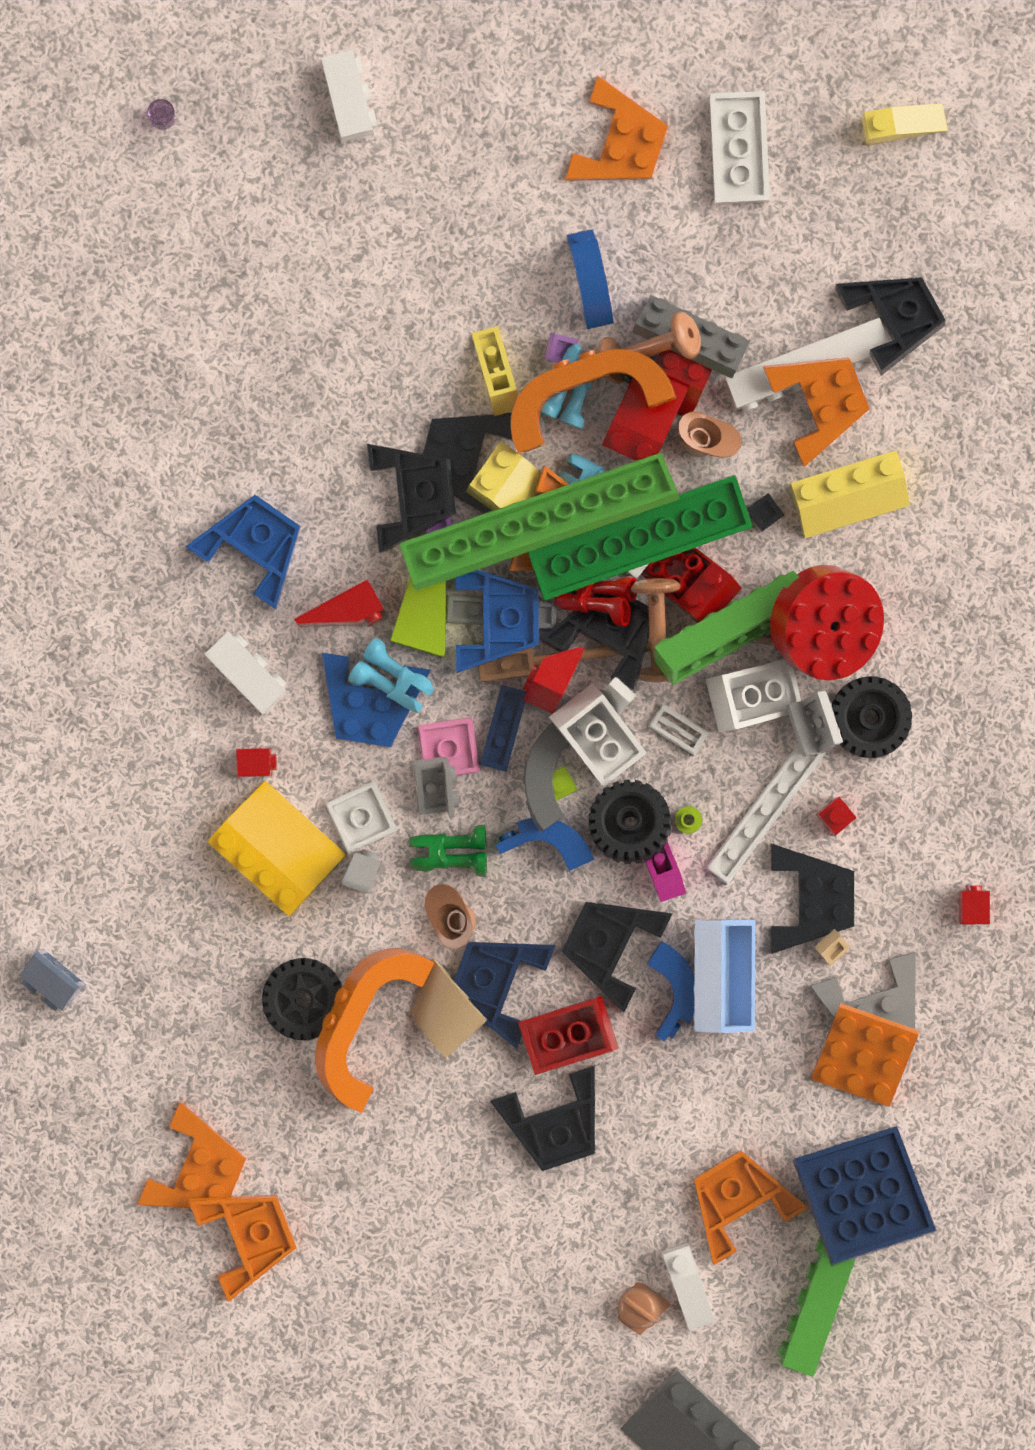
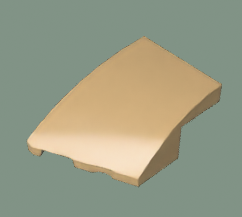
(445, 1011)

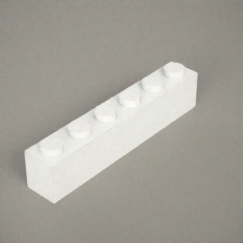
(752, 385)

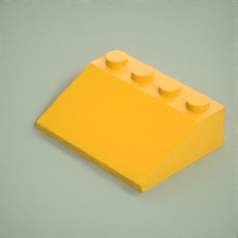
(277, 848)

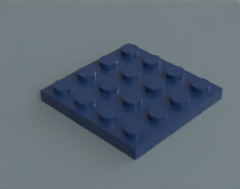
(864, 1195)

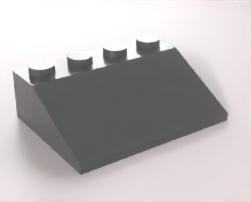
(685, 1419)

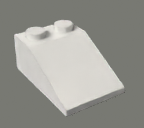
(752, 695)
(597, 734)

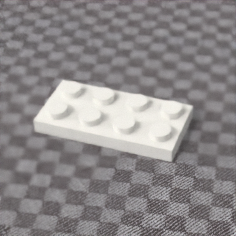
(739, 147)

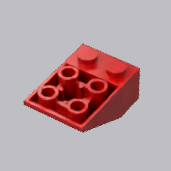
(702, 582)

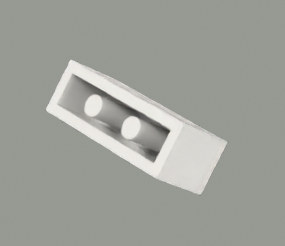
(349, 95)
(247, 671)

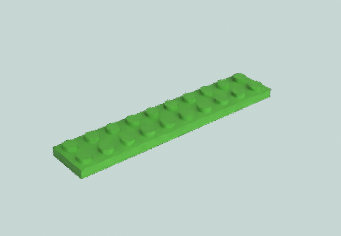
(539, 521)

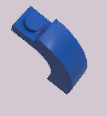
(590, 279)
(560, 835)
(682, 979)

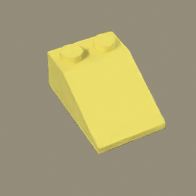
(504, 479)

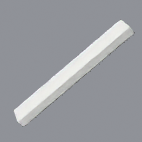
(762, 814)

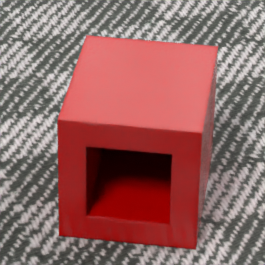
(255, 762)
(836, 816)
(974, 905)

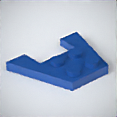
(259, 534)
(508, 618)
(363, 712)

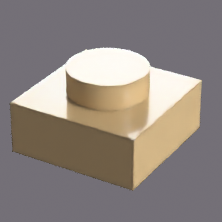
(832, 947)

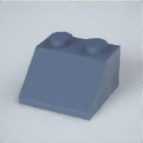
(51, 979)

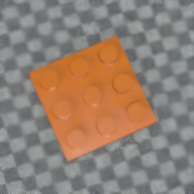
(864, 1054)

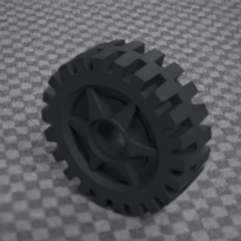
(892, 711)
(626, 801)
(280, 997)

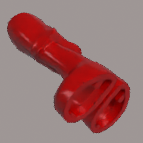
(617, 607)

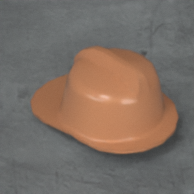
(708, 436)
(449, 916)
(641, 1307)

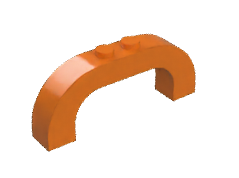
(566, 376)
(348, 1013)

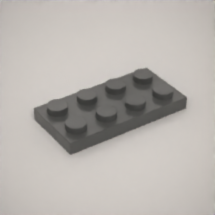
(719, 347)

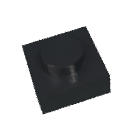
(765, 512)

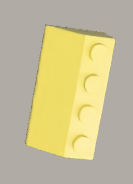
(850, 494)

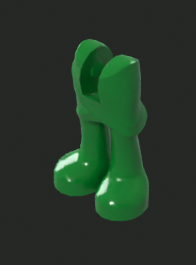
(441, 860)

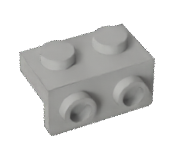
(814, 724)
(434, 786)

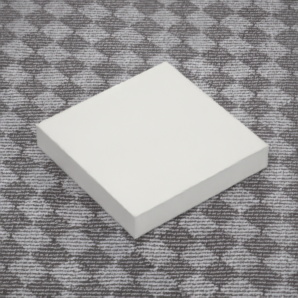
(361, 817)

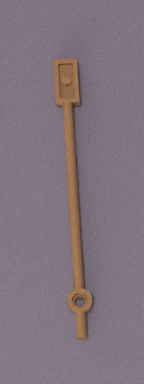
(522, 662)

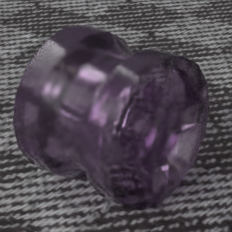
(158, 111)

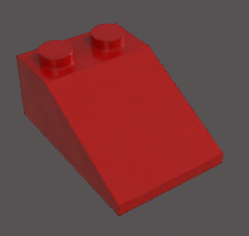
(637, 428)
(349, 608)
(568, 1035)

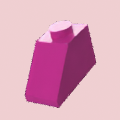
(665, 874)

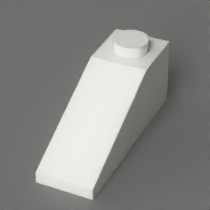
(688, 1286)

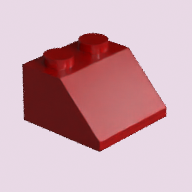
(687, 373)
(550, 680)

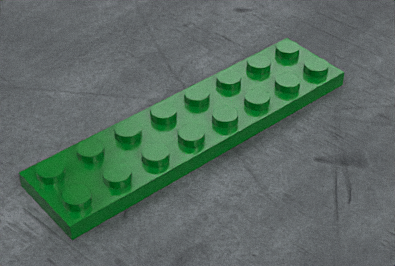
(641, 539)

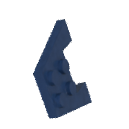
(487, 976)

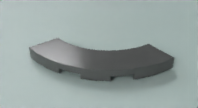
(539, 777)

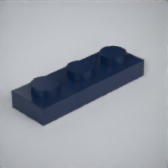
(503, 728)

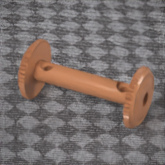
(683, 335)
(657, 624)

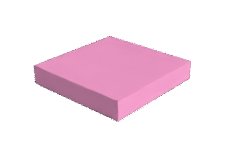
(451, 740)

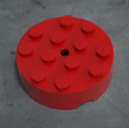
(827, 622)

